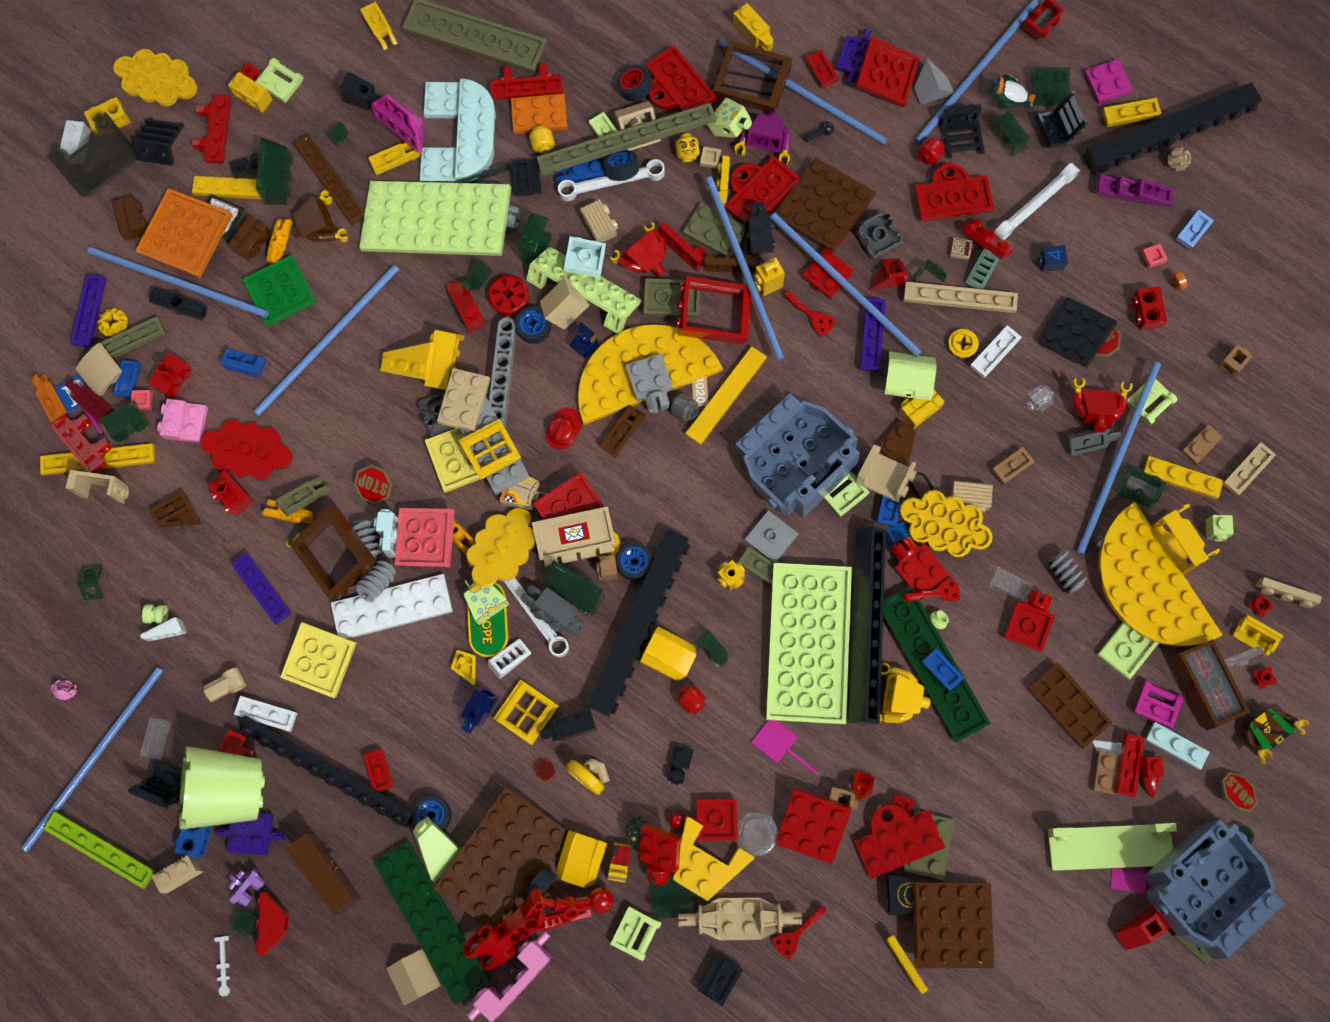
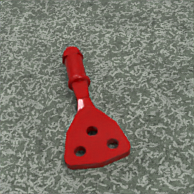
(814, 316)
(939, 592)
(794, 936)

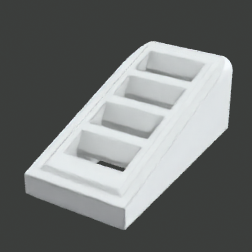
(167, 629)
(505, 653)

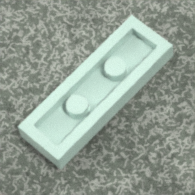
(1177, 746)

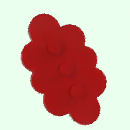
(246, 450)

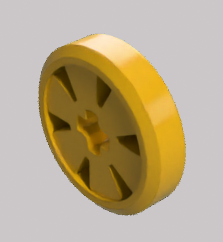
(585, 777)

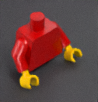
(644, 253)
(1098, 406)

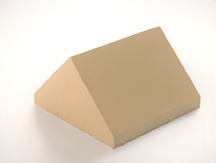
(563, 304)
(413, 977)

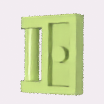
(277, 86)
(1156, 391)
(847, 497)
(629, 930)

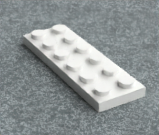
(392, 607)

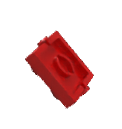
(824, 281)

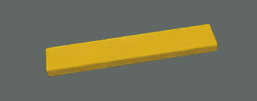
(726, 395)
(114, 458)

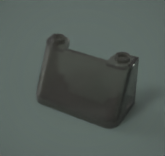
(97, 160)

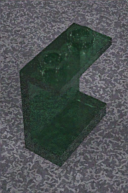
(533, 238)

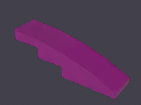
(1134, 191)

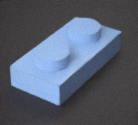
(1194, 229)

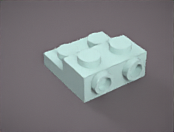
(584, 257)
(386, 526)

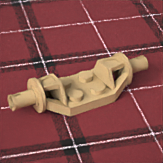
(740, 919)

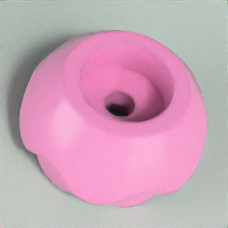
(63, 690)

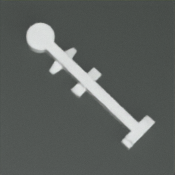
(224, 990)

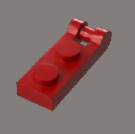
(987, 239)

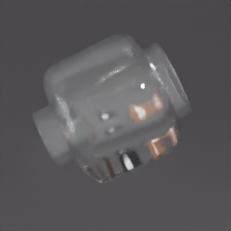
(1040, 398)

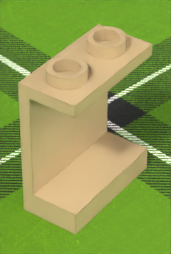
(885, 475)
(80, 483)

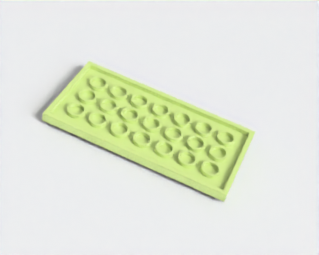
(435, 218)
(809, 643)

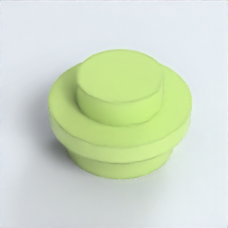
(939, 619)

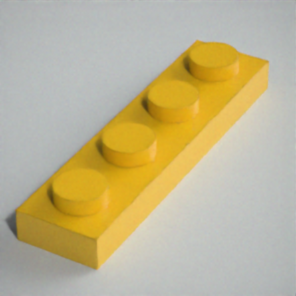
(225, 187)
(1184, 477)

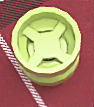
(154, 614)

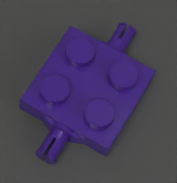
(853, 55)
(251, 836)

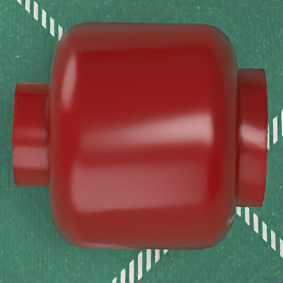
(930, 151)
(691, 699)

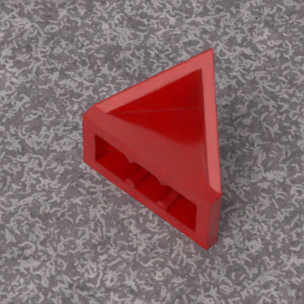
(891, 274)

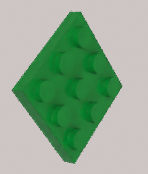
(279, 290)

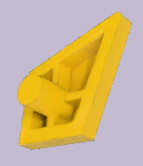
(465, 666)

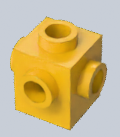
(731, 581)

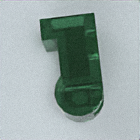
(713, 648)

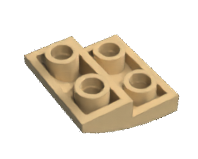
(98, 369)

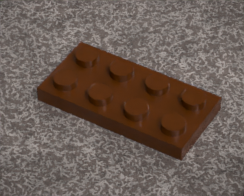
(1070, 705)

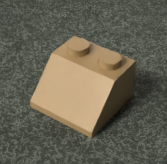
(635, 116)

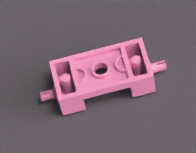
(492, 1002)

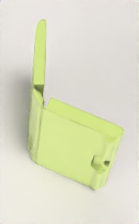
(910, 375)

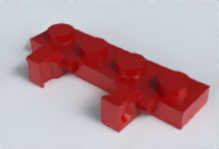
(512, 87)
(215, 142)
(72, 436)

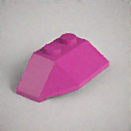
(400, 121)

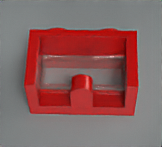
(1042, 19)

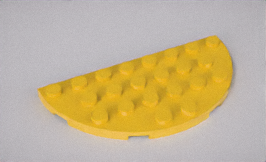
(605, 380)
(1149, 587)

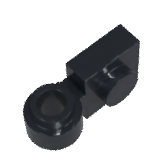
(243, 167)
(681, 759)

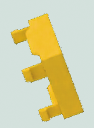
(1182, 540)

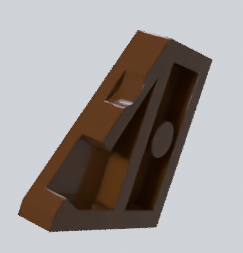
(899, 443)
(175, 512)

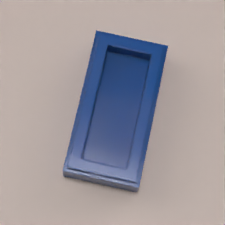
(128, 379)

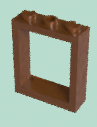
(748, 100)
(350, 538)

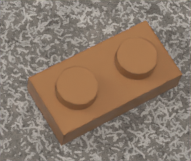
(1201, 444)
(1013, 465)
(1105, 772)

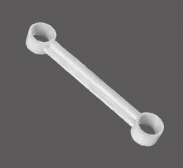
(1065, 177)
(603, 182)
(549, 634)

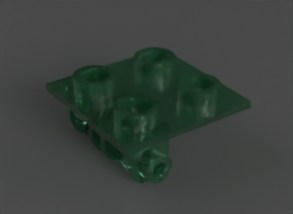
(1050, 85)
(671, 899)

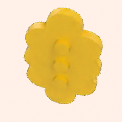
(155, 77)
(946, 523)
(501, 547)

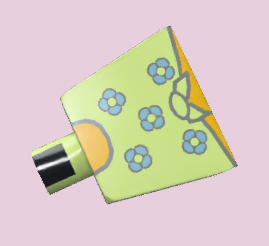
(730, 119)
(483, 601)

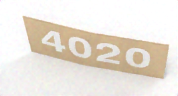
(700, 392)

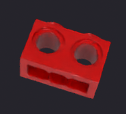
(1154, 308)

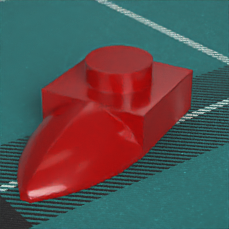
(1152, 771)
(862, 785)

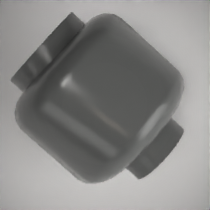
(684, 407)

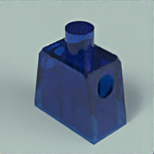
(481, 701)

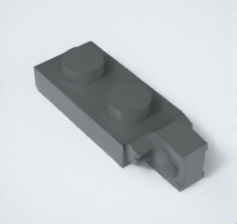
(1091, 440)

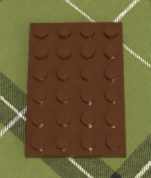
(501, 859)

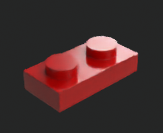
(822, 69)
(378, 770)

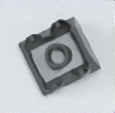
(878, 234)
(430, 410)

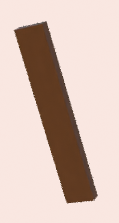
(329, 179)

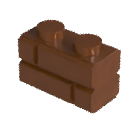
(129, 218)
(250, 238)

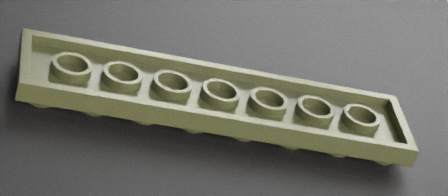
(475, 35)

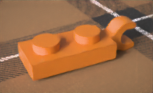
(48, 398)

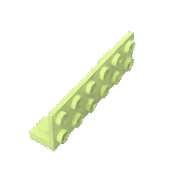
(596, 290)
(1109, 846)

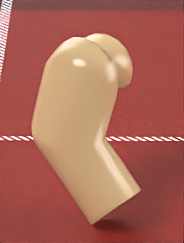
(599, 768)

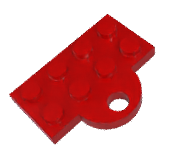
(677, 82)
(763, 184)
(953, 195)
(899, 840)

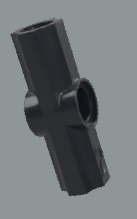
(169, 300)

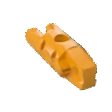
(278, 240)
(301, 515)
(460, 536)

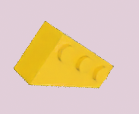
(443, 358)

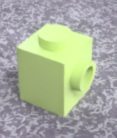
(1219, 527)

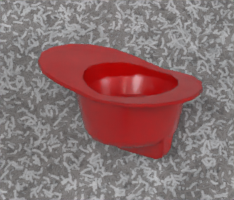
(563, 428)

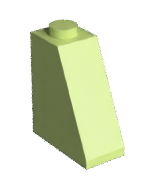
(434, 847)

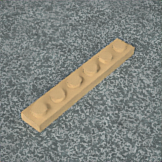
(960, 297)

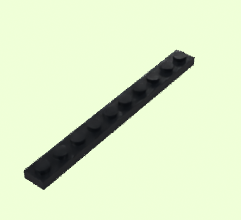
(325, 771)

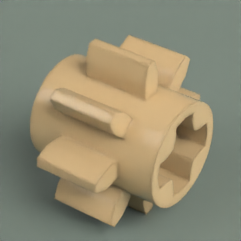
(1179, 159)

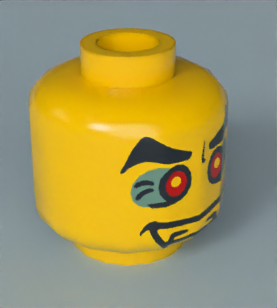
(687, 148)

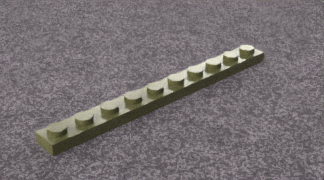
(626, 139)

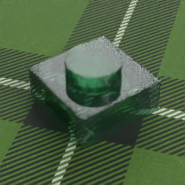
(338, 134)
(244, 922)

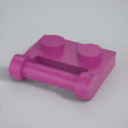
(1157, 710)

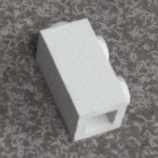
(74, 136)

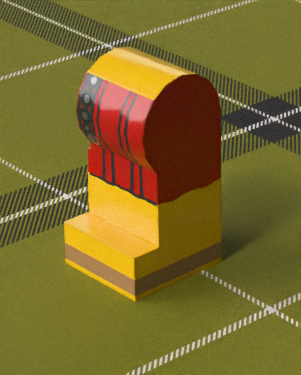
(619, 862)

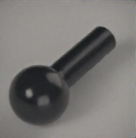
(825, 129)

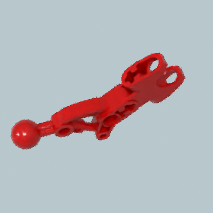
(502, 940)

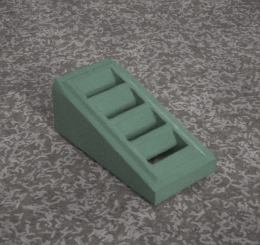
(987, 259)

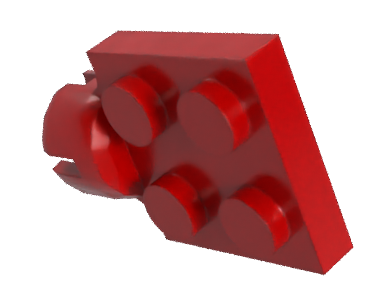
(917, 565)
(1031, 622)
(660, 853)

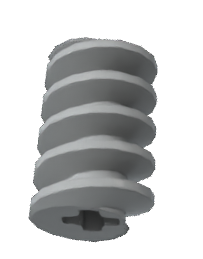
(364, 531)
(1067, 571)
(375, 581)

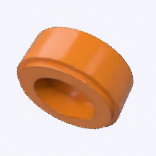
(1179, 280)

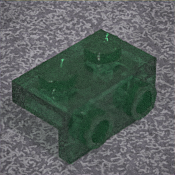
(125, 422)

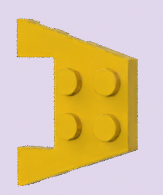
(700, 870)

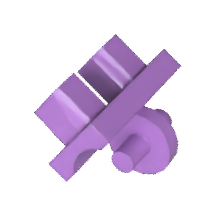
(239, 894)

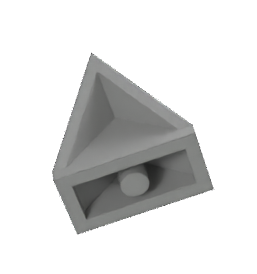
(932, 84)

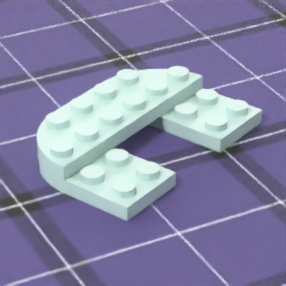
(475, 131)

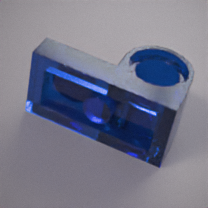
(584, 341)

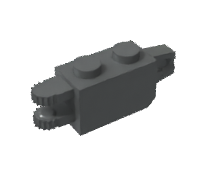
(553, 610)

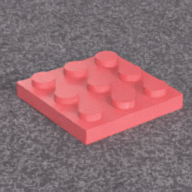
(424, 537)

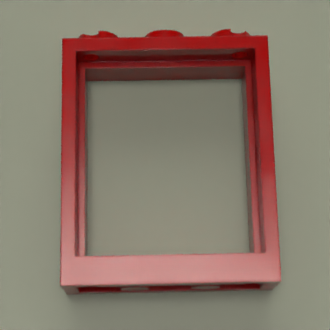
(720, 287)

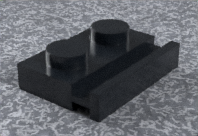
(526, 177)
(719, 980)

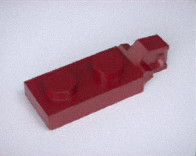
(88, 401)

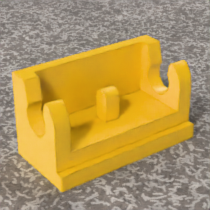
(1257, 634)

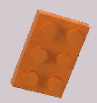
(539, 111)

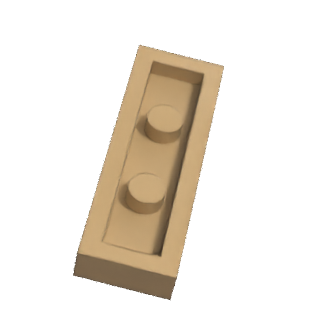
(1249, 469)
(1288, 592)

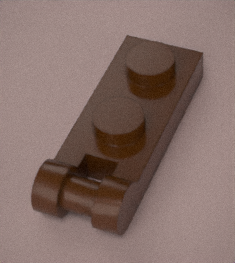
(727, 264)
(622, 431)

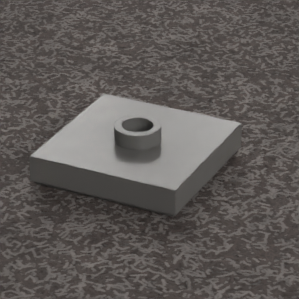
(771, 537)

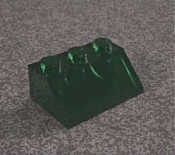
(274, 172)
(574, 589)

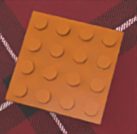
(184, 233)

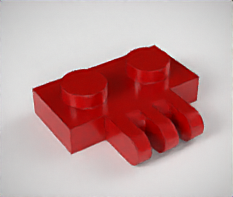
(234, 743)

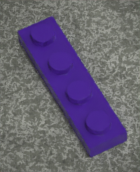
(88, 310)
(872, 338)
(261, 588)

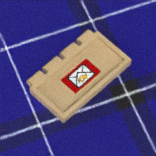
(574, 534)

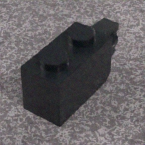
(759, 231)
(570, 726)

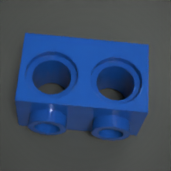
(200, 840)

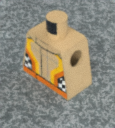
(522, 494)

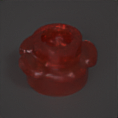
(540, 770)

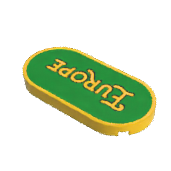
(491, 635)

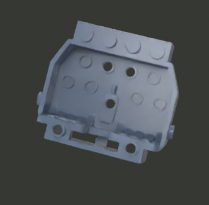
(817, 441)
(1229, 871)

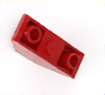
(272, 923)
(1142, 929)

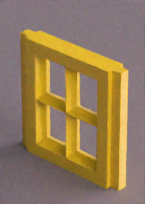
(482, 434)
(512, 701)

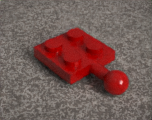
(717, 818)

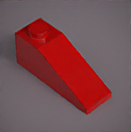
(465, 305)

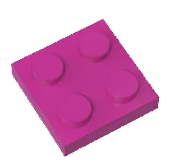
(1108, 81)

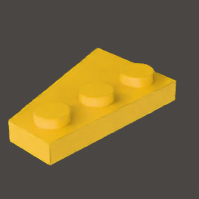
(410, 361)

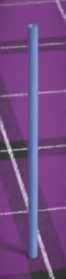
(808, 95)
(934, 121)
(744, 268)
(178, 282)
(846, 285)
(326, 340)
(1118, 458)
(92, 758)

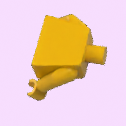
(902, 696)

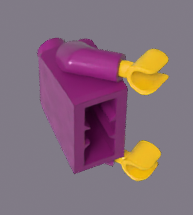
(766, 133)

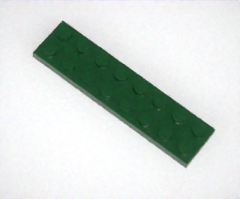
(918, 639)
(431, 922)

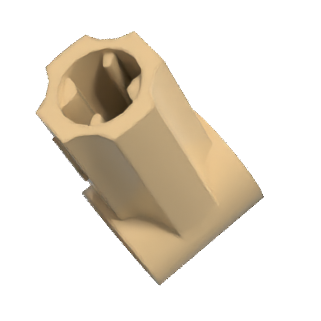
(229, 683)

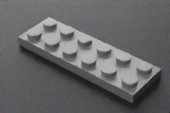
(506, 476)

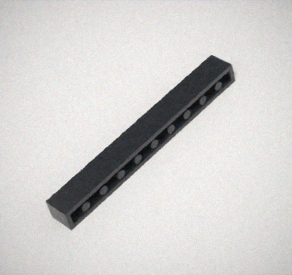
(1172, 128)
(638, 623)
(867, 626)

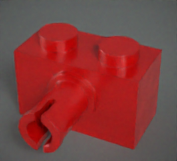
(170, 375)
(230, 493)

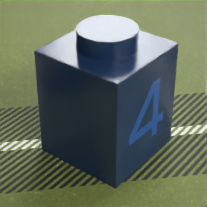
(1052, 258)

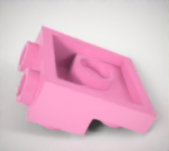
(182, 421)

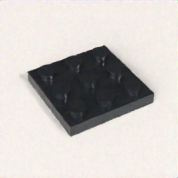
(1077, 332)

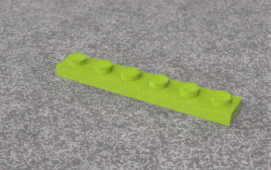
(99, 850)

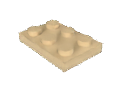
(463, 400)

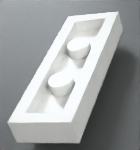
(995, 352)
(266, 713)

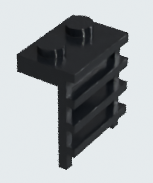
(960, 120)
(1062, 123)
(155, 141)
(161, 786)

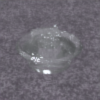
(757, 833)

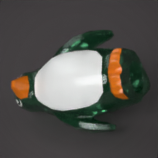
(1010, 93)

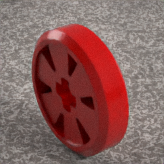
(506, 284)

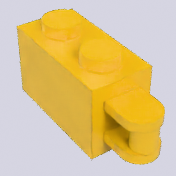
(753, 27)
(769, 277)

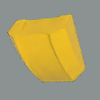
(669, 655)
(580, 859)

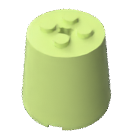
(219, 788)

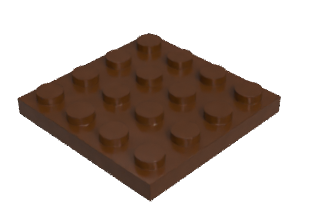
(825, 204)
(953, 925)

